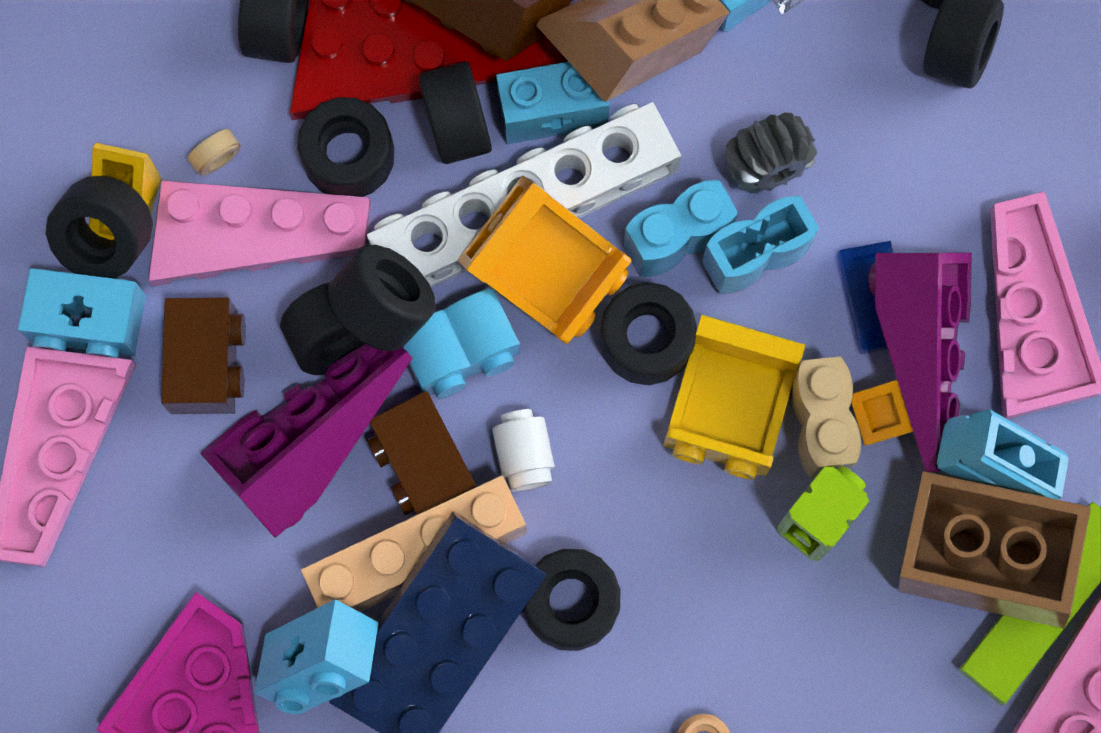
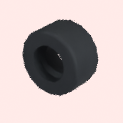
(272, 28)
(963, 40)
(455, 112)
(340, 117)
(113, 205)
(381, 298)
(654, 301)
(315, 332)
(606, 600)

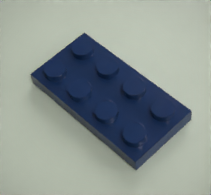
(442, 630)

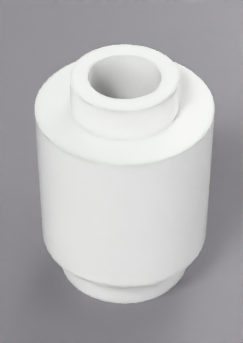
(523, 450)

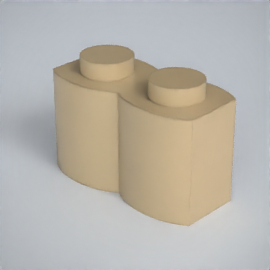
(821, 405)

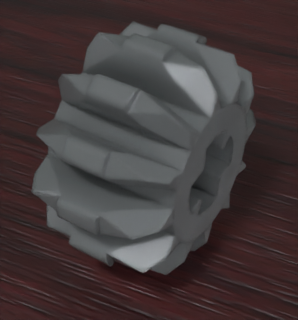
(770, 152)

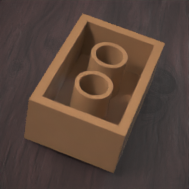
(994, 549)

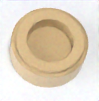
(214, 152)

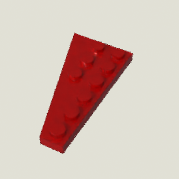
(382, 48)

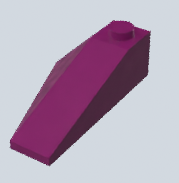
(919, 311)
(292, 453)

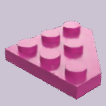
(191, 680)

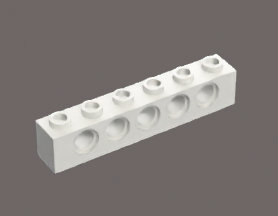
(604, 182)

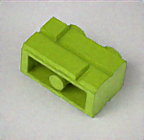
(824, 511)

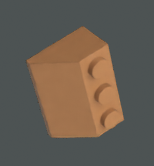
(630, 40)

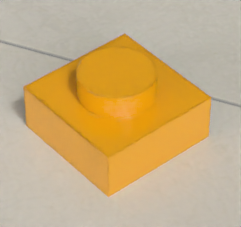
(881, 413)

